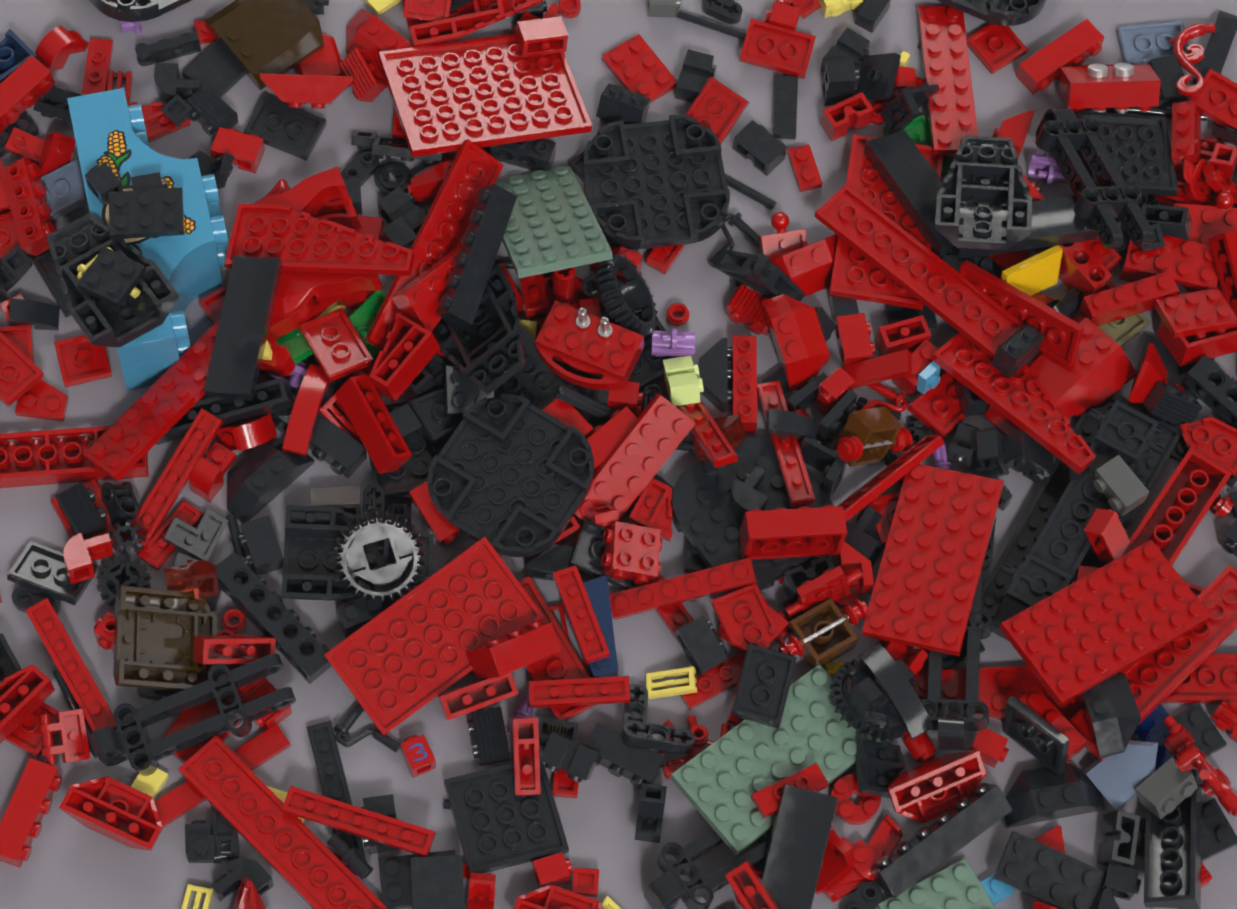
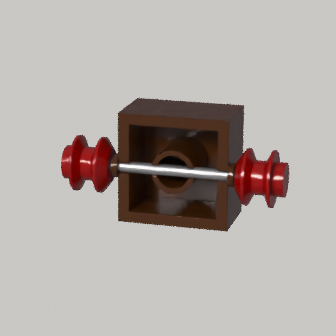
(870, 436)
(824, 632)

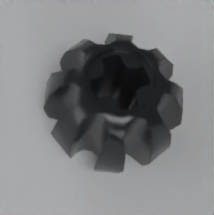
(134, 533)

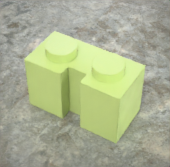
(682, 380)

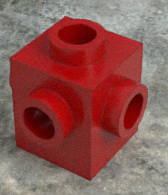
(104, 632)

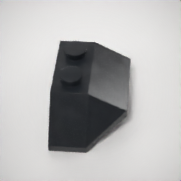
(262, 478)
(1111, 714)
(1046, 796)

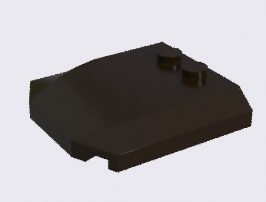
(267, 35)
(157, 638)

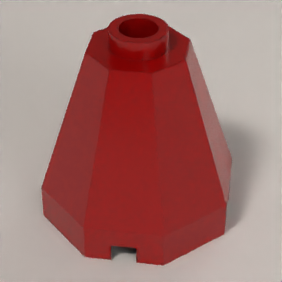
(427, 182)

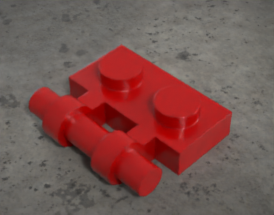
(71, 733)

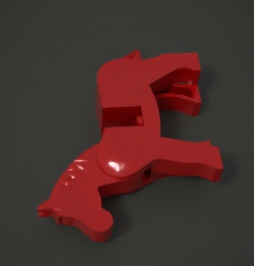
(308, 294)

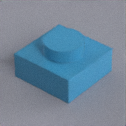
(928, 378)
(996, 890)

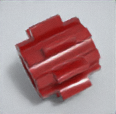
(1226, 716)

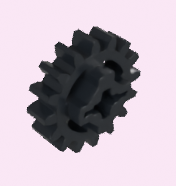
(117, 573)

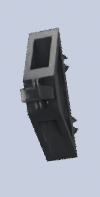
(757, 274)

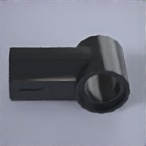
(1067, 302)

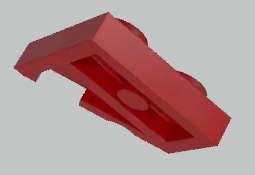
(42, 402)
(654, 509)

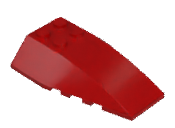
(464, 20)
(1094, 377)

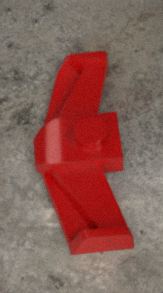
(866, 856)

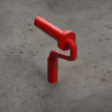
(899, 399)

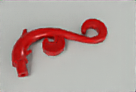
(1194, 54)

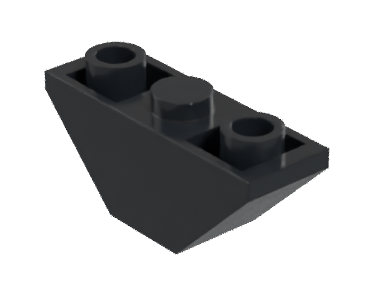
(716, 375)

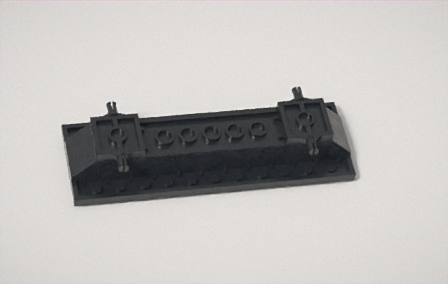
(1051, 535)

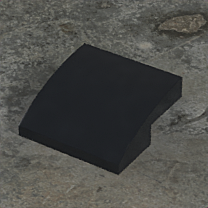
(877, 767)

